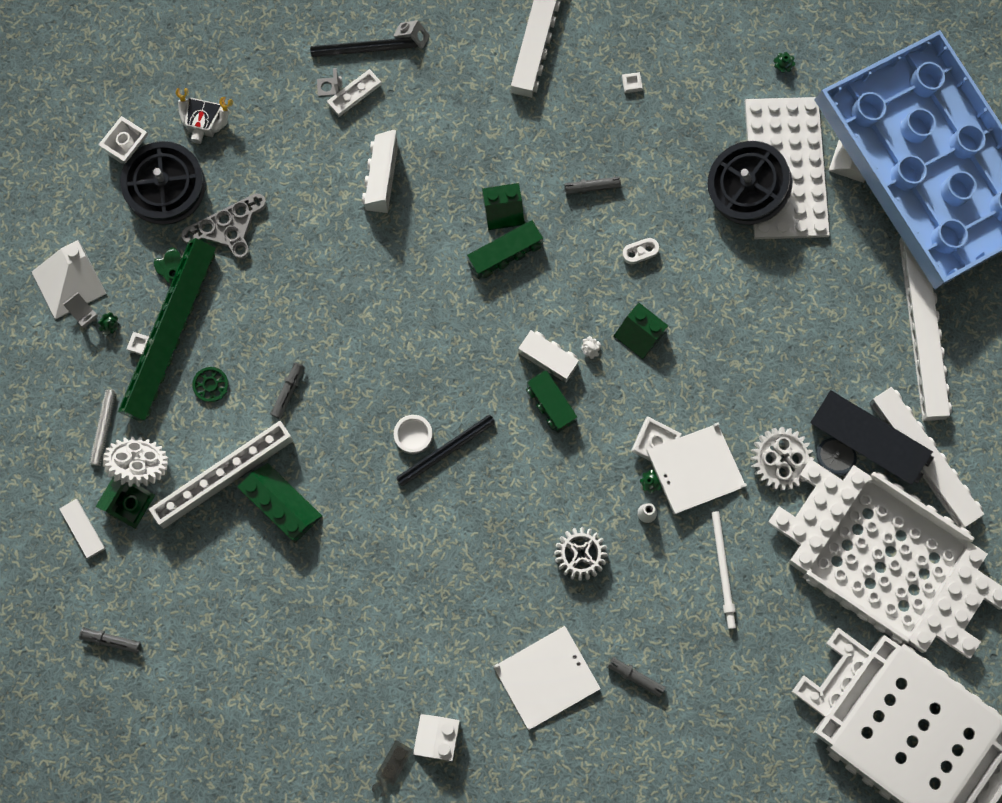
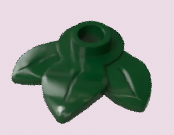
(168, 264)

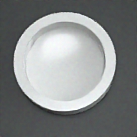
(413, 434)

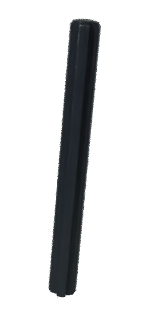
(364, 46)
(445, 450)

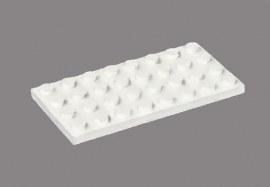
(795, 131)

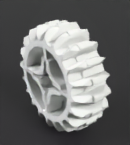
(588, 559)

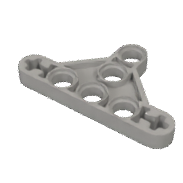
(236, 223)

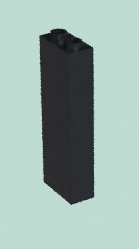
(872, 438)

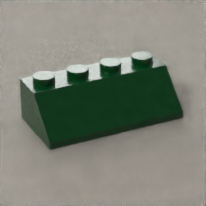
(280, 502)

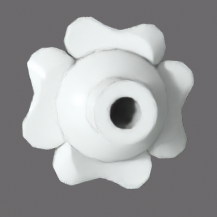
(591, 347)

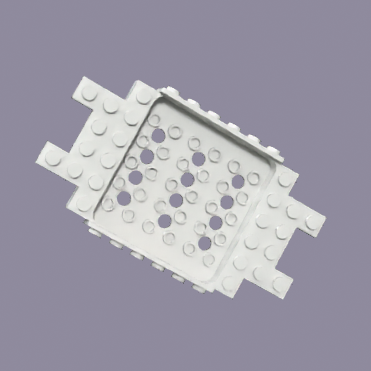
(944, 599)
(858, 690)

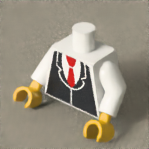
(202, 116)

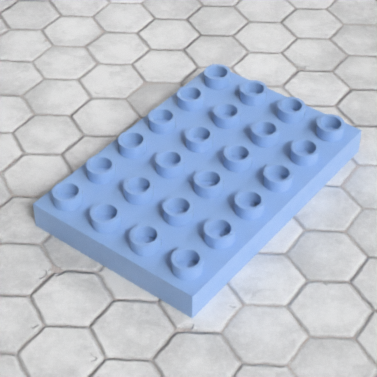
(925, 153)

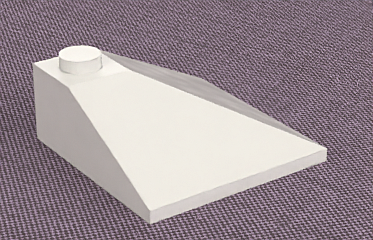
(65, 275)

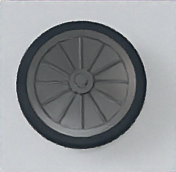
(836, 456)

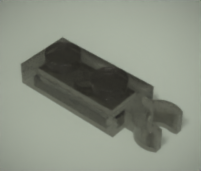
(392, 766)

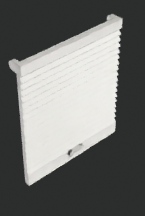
(695, 468)
(546, 677)

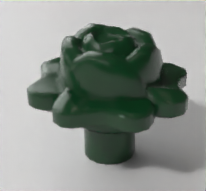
(784, 62)
(108, 323)
(650, 481)

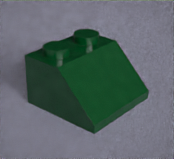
(503, 206)
(641, 330)
(125, 502)

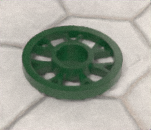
(210, 384)

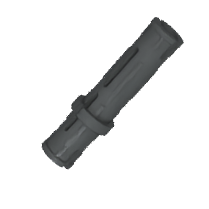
(592, 185)
(291, 383)
(103, 638)
(636, 677)

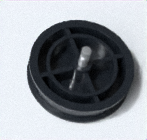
(163, 182)
(750, 182)

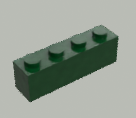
(505, 249)

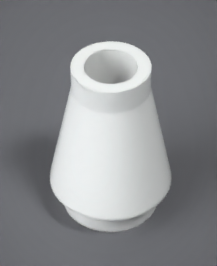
(647, 517)

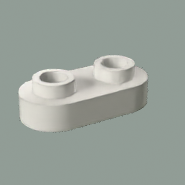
(640, 251)

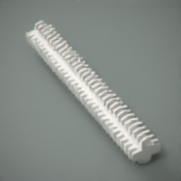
(103, 423)

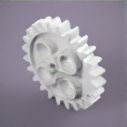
(135, 461)
(770, 471)

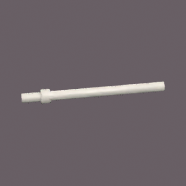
(728, 608)

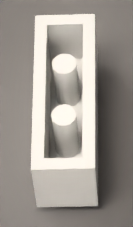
(548, 356)

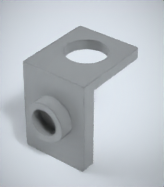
(411, 29)
(336, 82)
(80, 310)

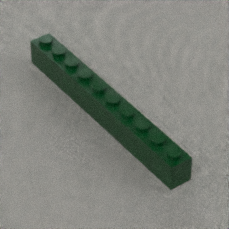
(167, 330)

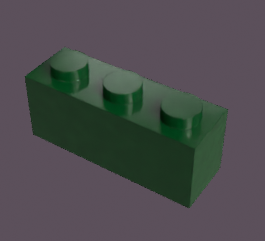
(551, 402)

